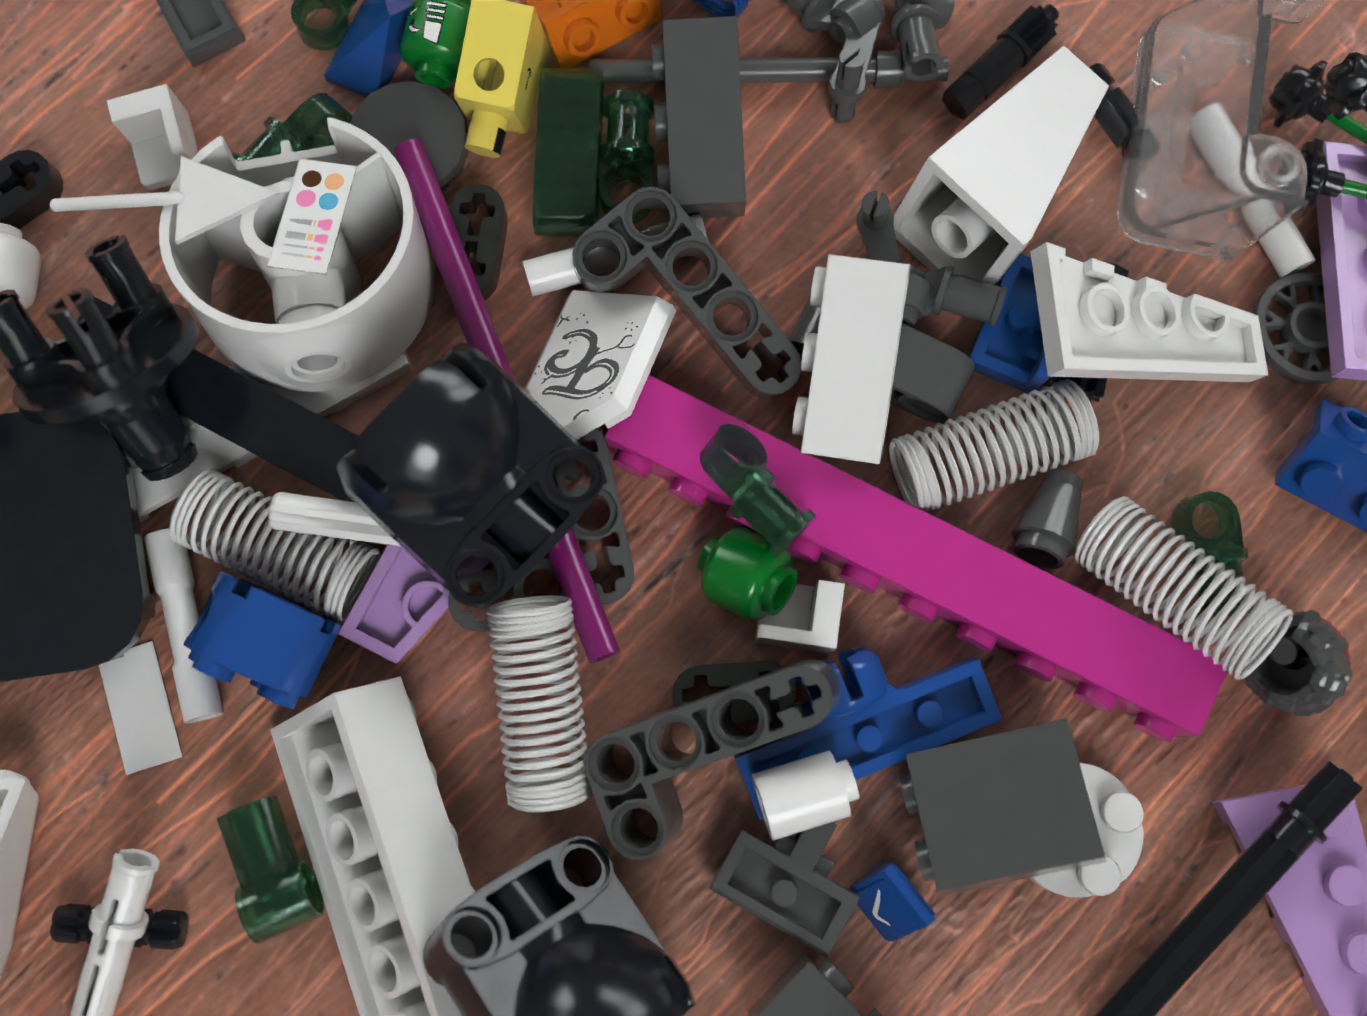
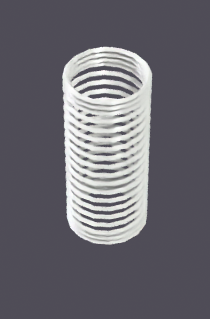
(918, 479)
(336, 600)
(536, 619)
(1248, 643)

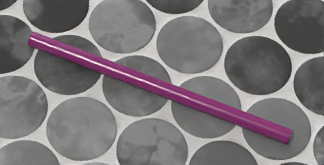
(480, 332)

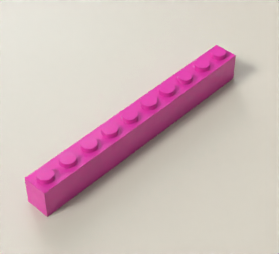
(939, 571)

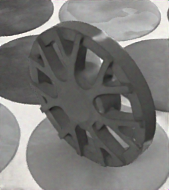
(1302, 328)

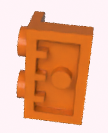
(588, 27)

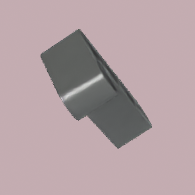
(697, 302)
(716, 739)

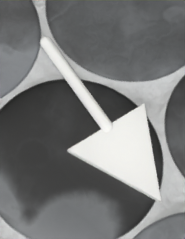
(202, 200)

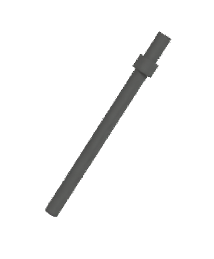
(884, 69)

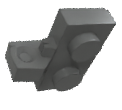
(788, 885)

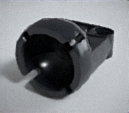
(467, 471)
(557, 944)

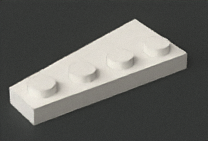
(1137, 329)

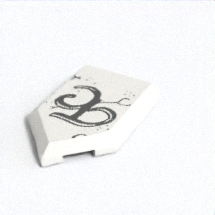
(599, 358)

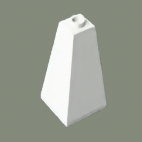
(997, 175)

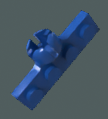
(882, 721)

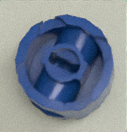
(260, 638)

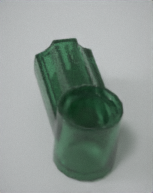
(275, 886)

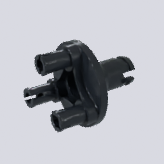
(109, 364)

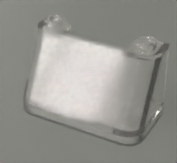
(1195, 157)

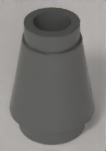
(1050, 522)

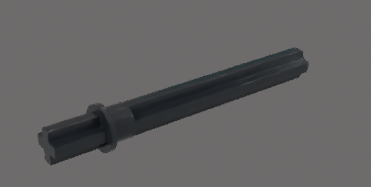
(1235, 894)

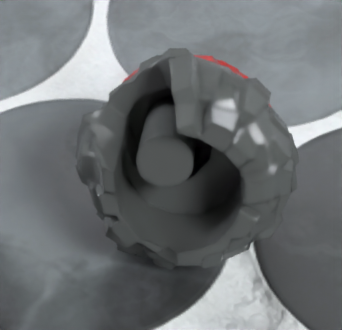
(1304, 668)

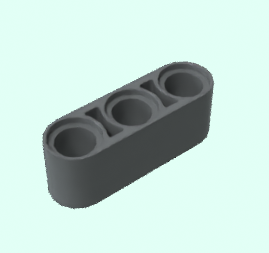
(927, 371)

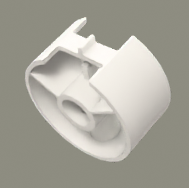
(323, 324)

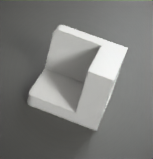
(157, 131)
(807, 621)

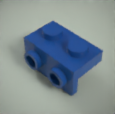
(1014, 347)
(1331, 464)

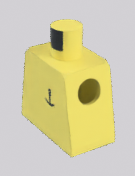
(499, 72)

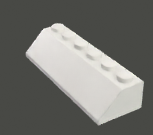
(376, 842)

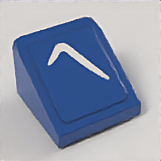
(891, 902)

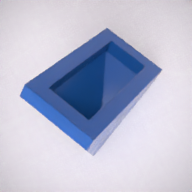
(370, 47)

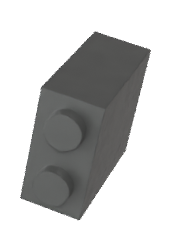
(1001, 808)

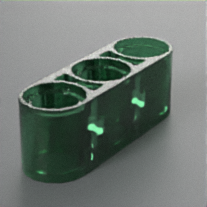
(567, 151)

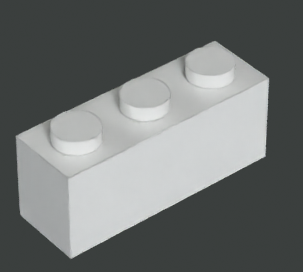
(851, 357)

